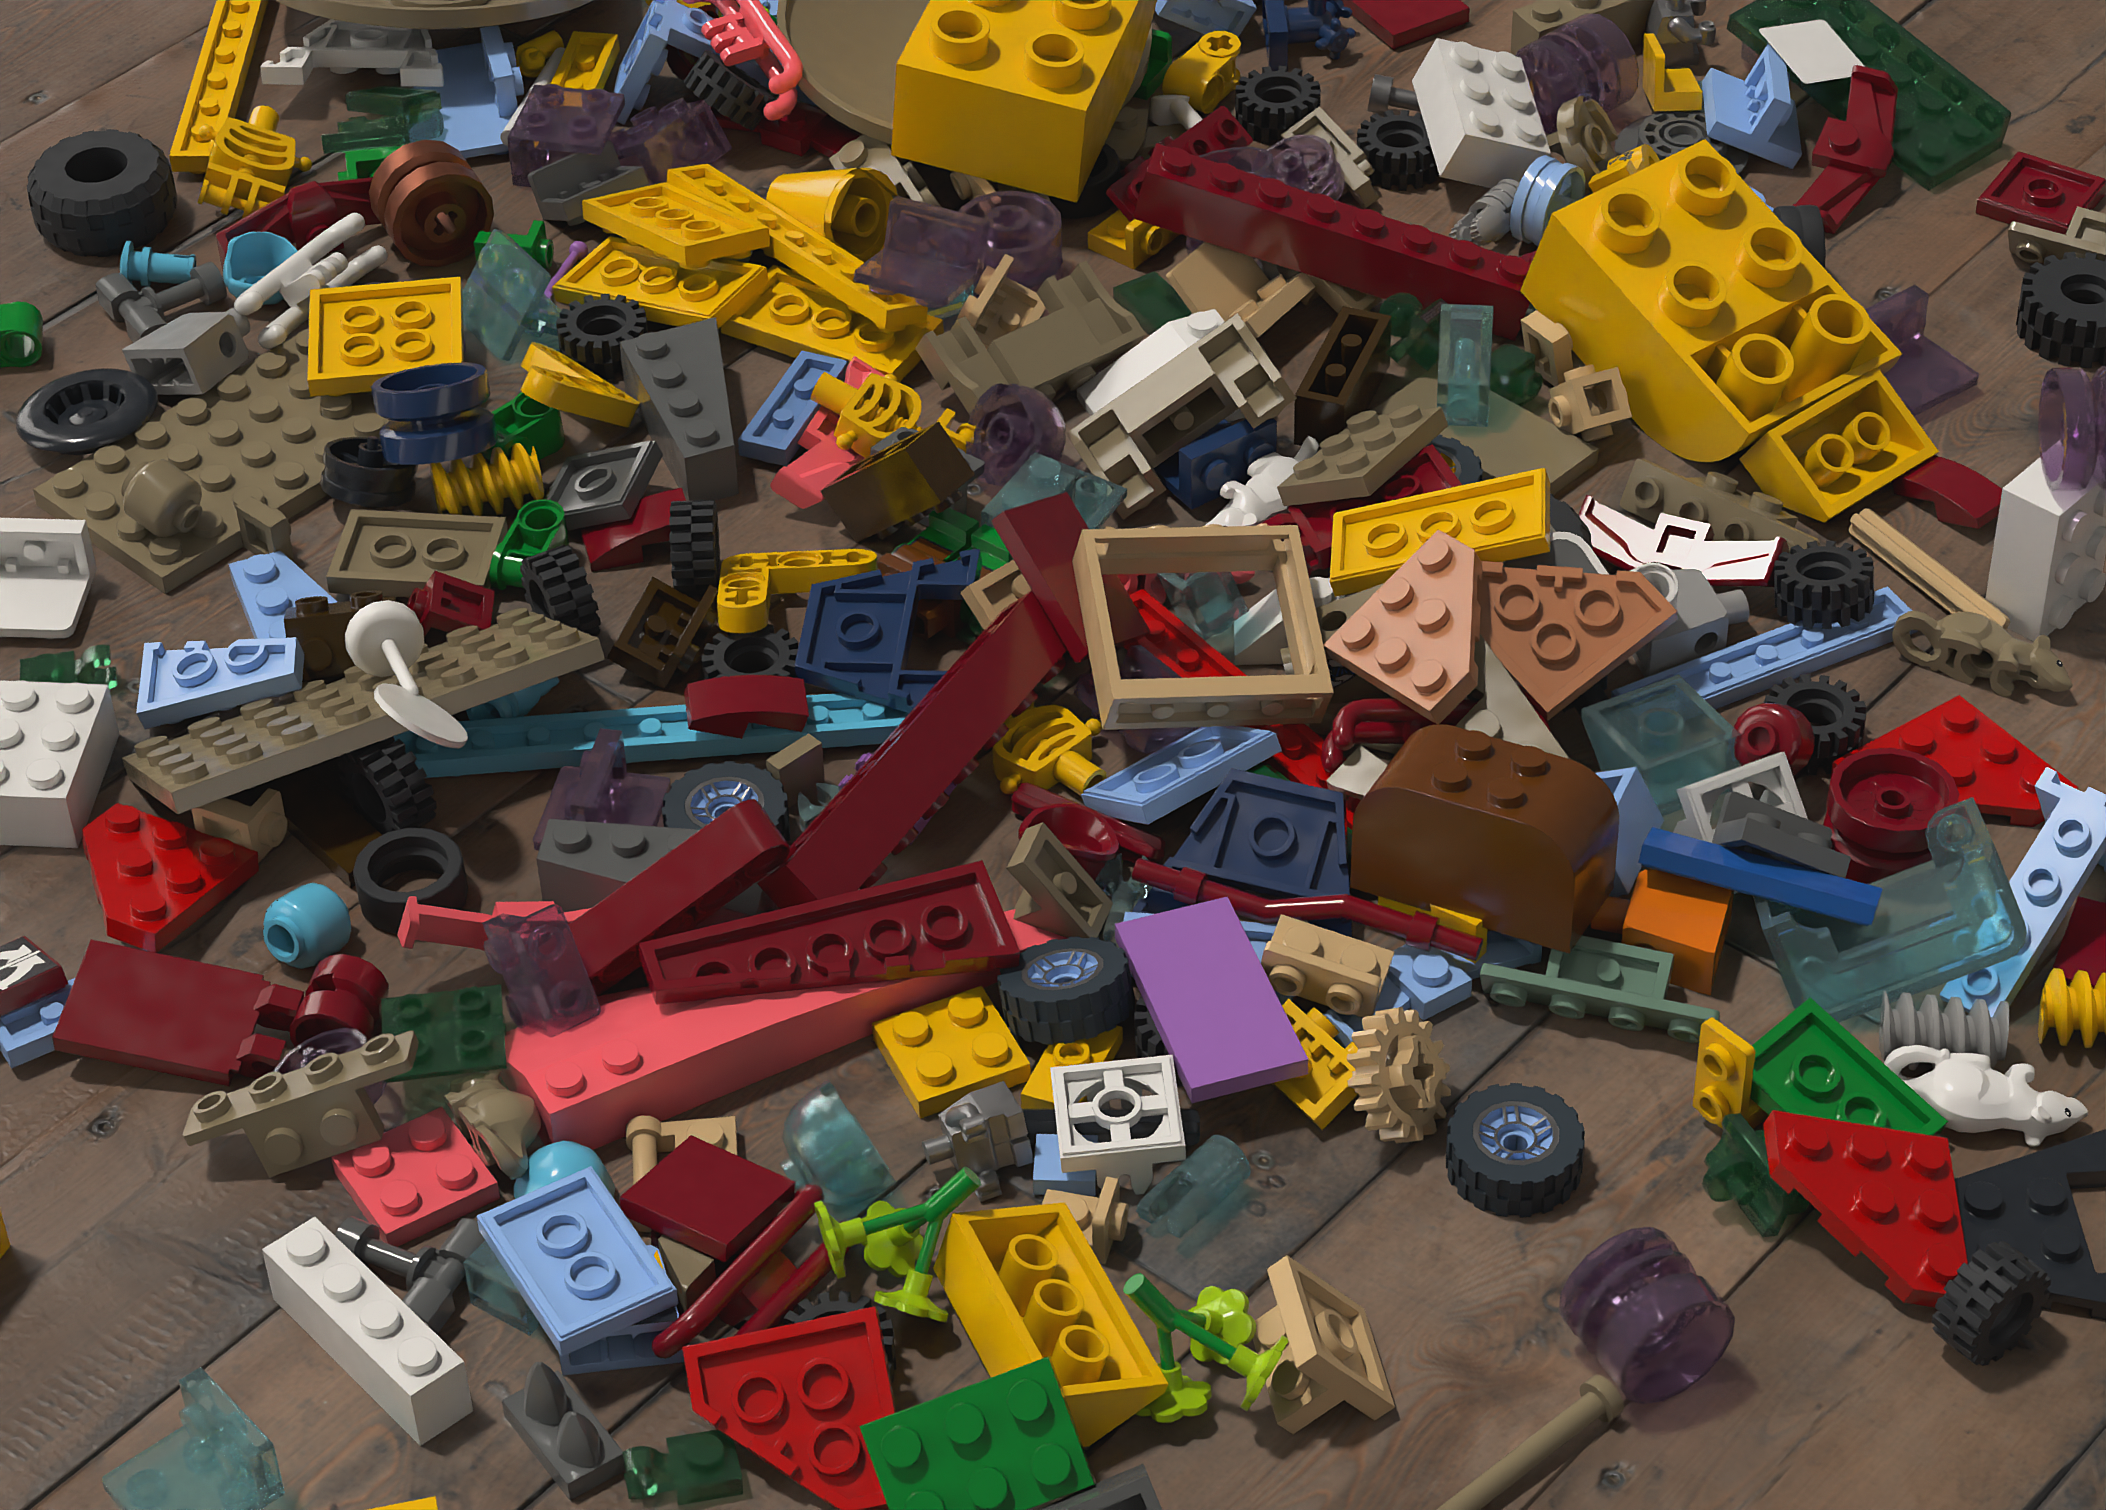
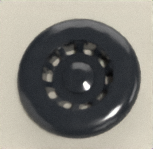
(86, 411)

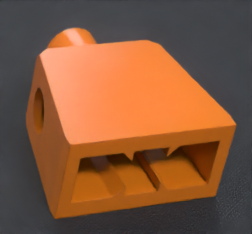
(1674, 918)

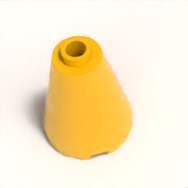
(839, 205)

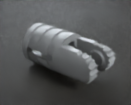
(1489, 216)

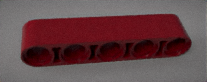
(678, 891)

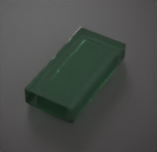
(392, 100)
(1151, 301)

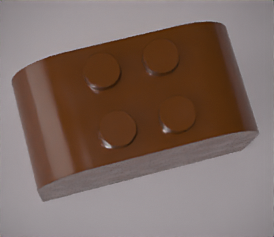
(1489, 835)

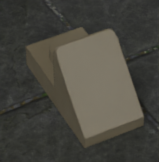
(1056, 887)

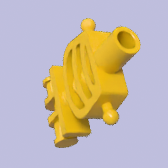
(249, 162)
(871, 411)
(1047, 748)

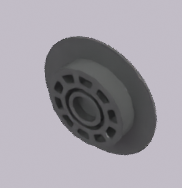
(1672, 132)

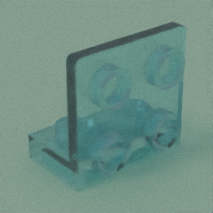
(206, 1464)

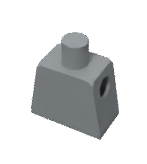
(190, 352)
(1699, 625)

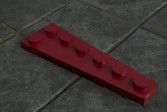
(874, 934)

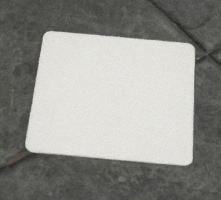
(1812, 50)

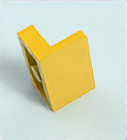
(1667, 87)

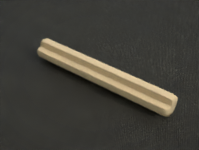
(1920, 567)

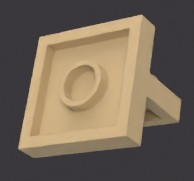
(1327, 1350)

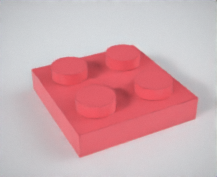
(416, 1178)

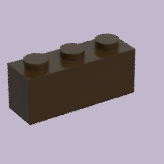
(1342, 374)
(899, 484)

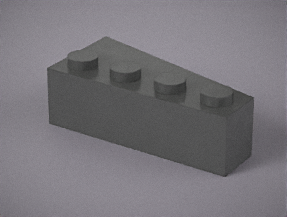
(685, 405)
(590, 860)

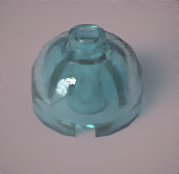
(832, 1150)

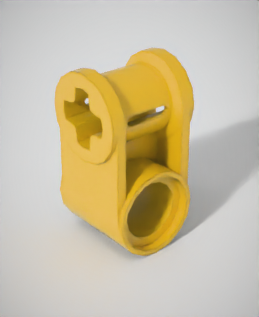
(1205, 71)

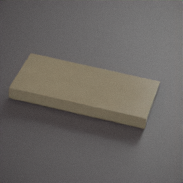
(1511, 442)

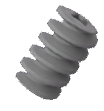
(1949, 1030)

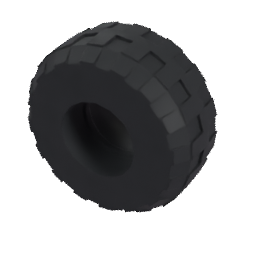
(101, 192)

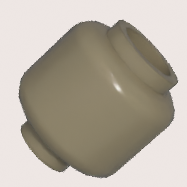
(162, 498)

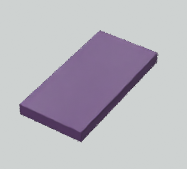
(1211, 1000)

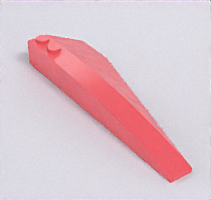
(687, 1053)

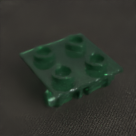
(454, 1028)

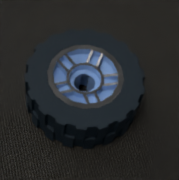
(716, 788)
(1067, 990)
(1515, 1150)

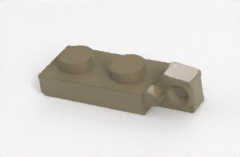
(1348, 154)

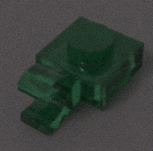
(66, 668)
(695, 1467)

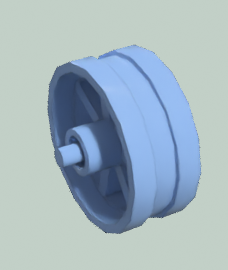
(1543, 190)

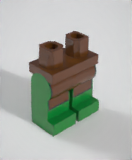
(943, 540)

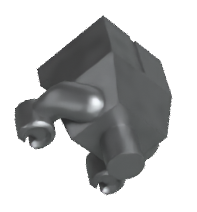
(1674, 28)
(983, 1134)

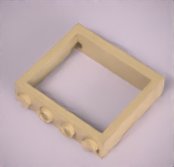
(1204, 700)

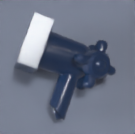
(1304, 25)

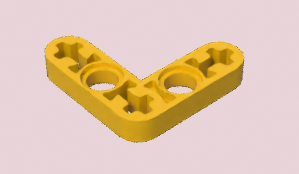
(573, 388)
(752, 578)

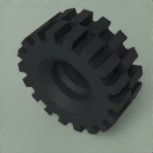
(2065, 309)

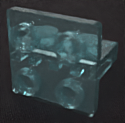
(507, 297)

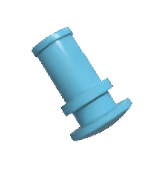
(155, 267)

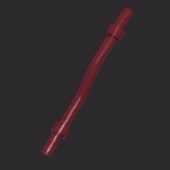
(1419, 930)

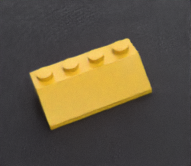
(1038, 1291)

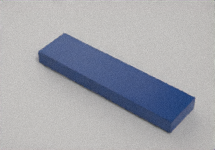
(1760, 876)

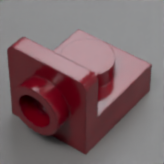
(452, 604)

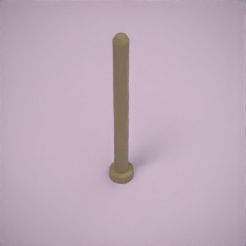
(1597, 1401)

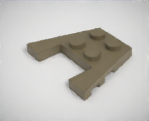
(1500, 713)

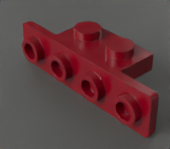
(1213, 133)

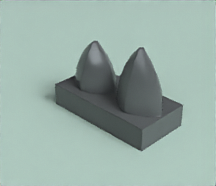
(562, 1432)

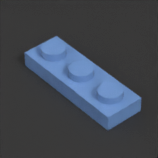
(788, 410)

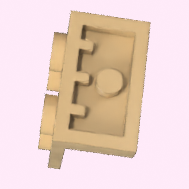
(1235, 284)

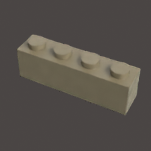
(1547, 15)

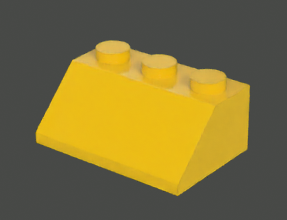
(1839, 449)

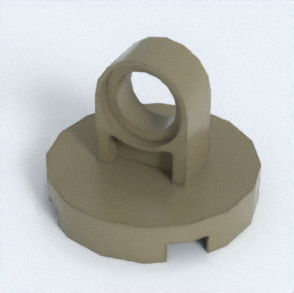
(1583, 136)

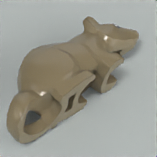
(1976, 646)
(495, 1119)

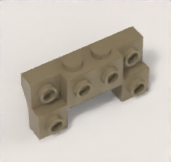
(1046, 355)
(1177, 406)

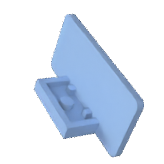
(478, 94)

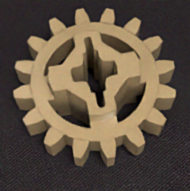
(1398, 1075)

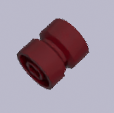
(340, 995)

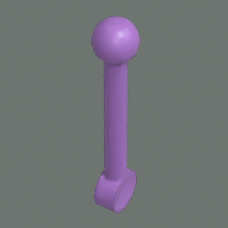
(578, 251)

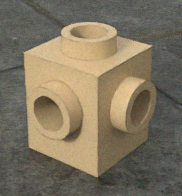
(1589, 402)

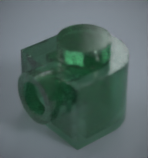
(1514, 374)

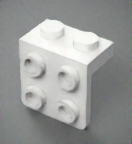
(43, 576)

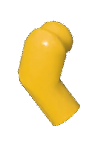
(532, 54)

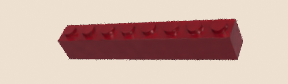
(1327, 237)
(921, 759)

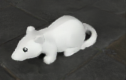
(1260, 497)
(1983, 1099)

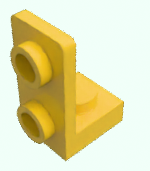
(1725, 1076)

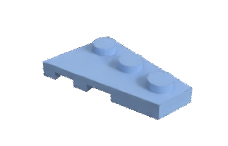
(269, 587)
(209, 680)

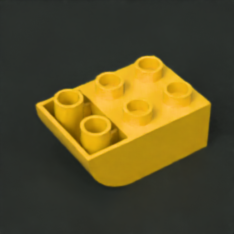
(1017, 87)
(1700, 305)

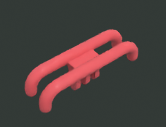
(749, 34)

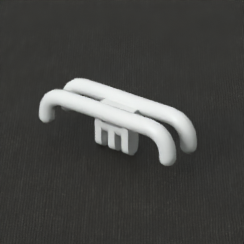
(298, 276)

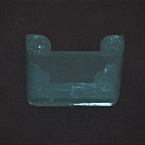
(1926, 931)

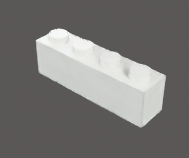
(368, 1330)

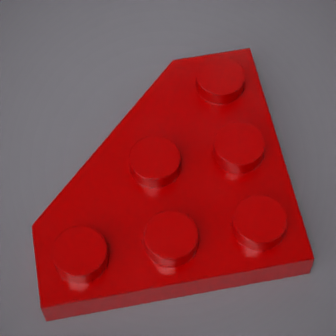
(1979, 757)
(159, 874)
(1876, 1195)
(800, 1400)

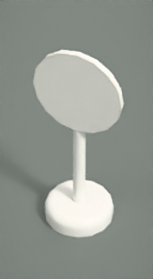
(386, 642)

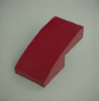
(1957, 491)
(622, 541)
(731, 702)

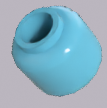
(306, 925)

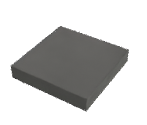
(604, 483)

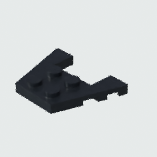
(2035, 1213)

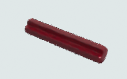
(1132, 840)

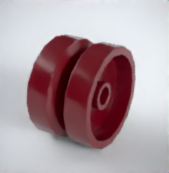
(1882, 810)

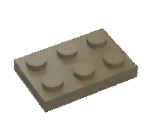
(1362, 455)
(403, 549)

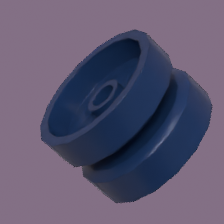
(434, 413)

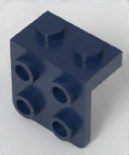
(1215, 458)

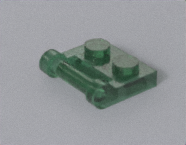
(388, 131)

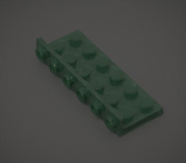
(1940, 113)

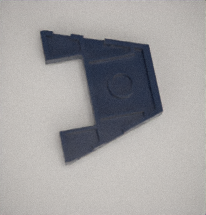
(863, 630)
(1269, 841)

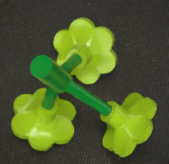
(894, 1242)
(1217, 1332)

